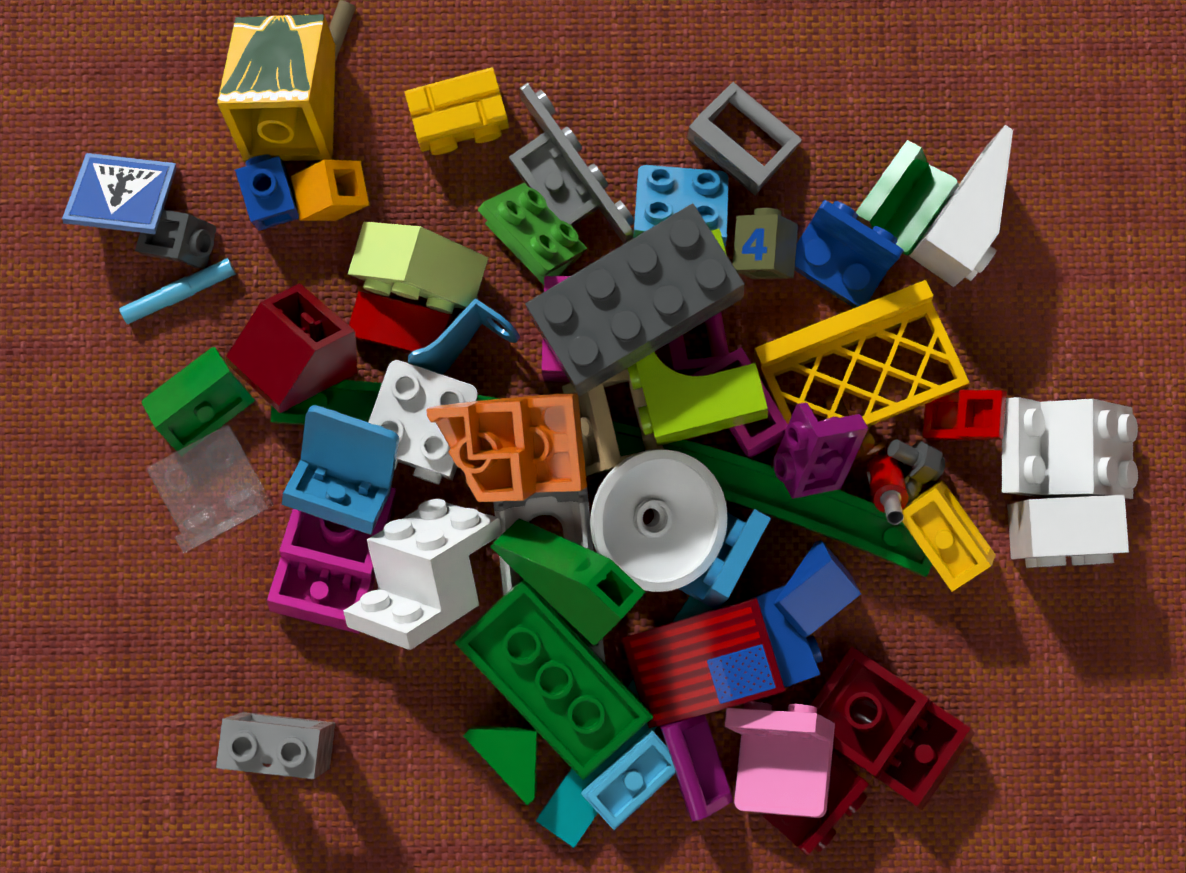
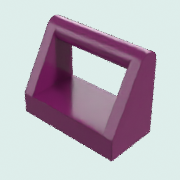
(697, 766)

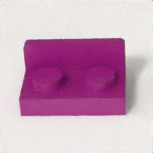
(817, 454)

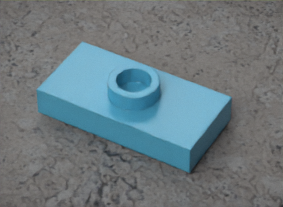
(630, 779)

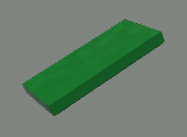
(553, 678)

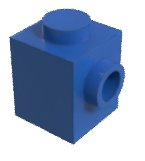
(267, 191)

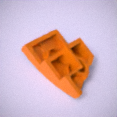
(515, 445)

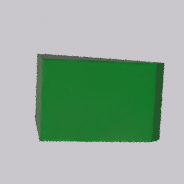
(511, 754)

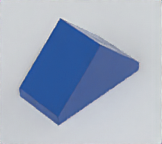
(816, 590)

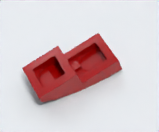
(396, 322)
(966, 416)

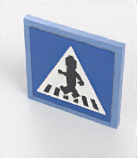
(119, 193)

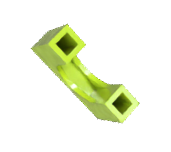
(696, 405)

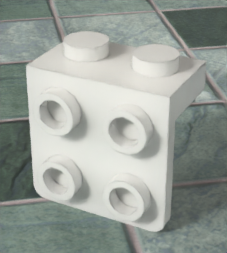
(402, 408)

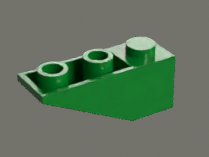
(571, 578)

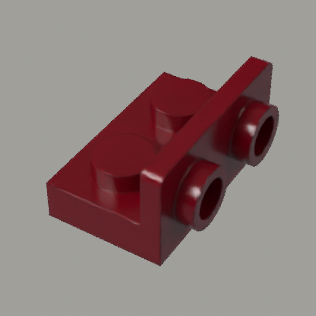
(844, 796)

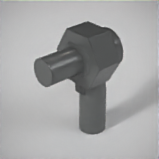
(920, 464)

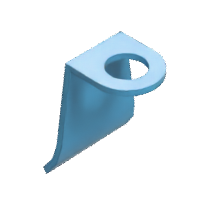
(445, 350)

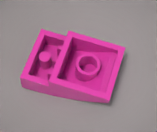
(323, 568)

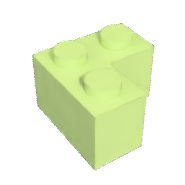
(417, 264)

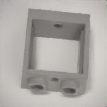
(290, 744)

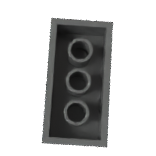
(636, 299)

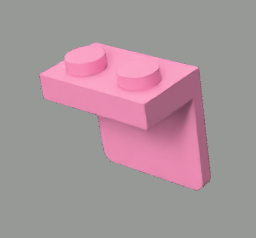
(782, 759)

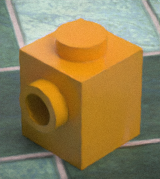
(330, 190)

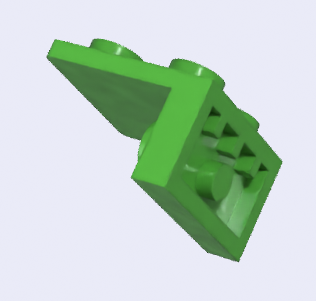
(532, 231)

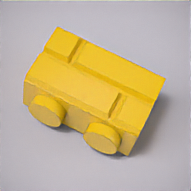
(457, 111)

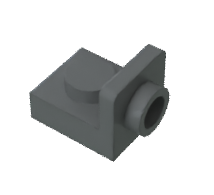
(179, 239)

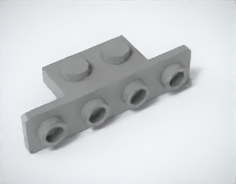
(560, 174)

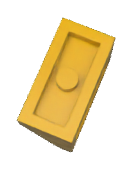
(947, 535)

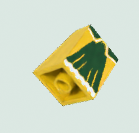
(280, 87)

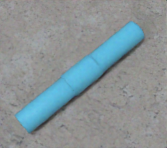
(177, 291)

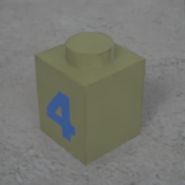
(765, 245)

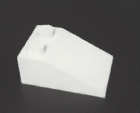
(968, 224)

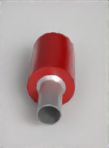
(888, 487)

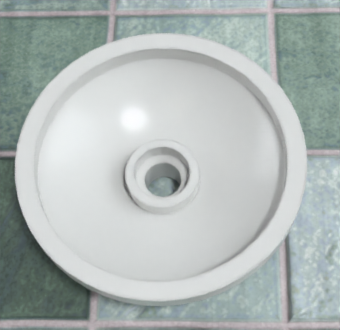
(685, 526)

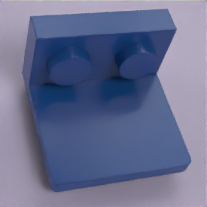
(845, 253)

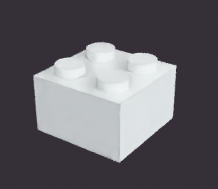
(1071, 527)

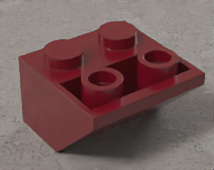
(293, 348)

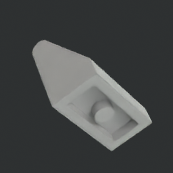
(731, 155)

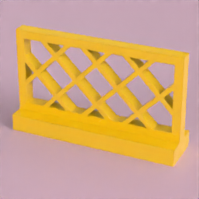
(854, 328)

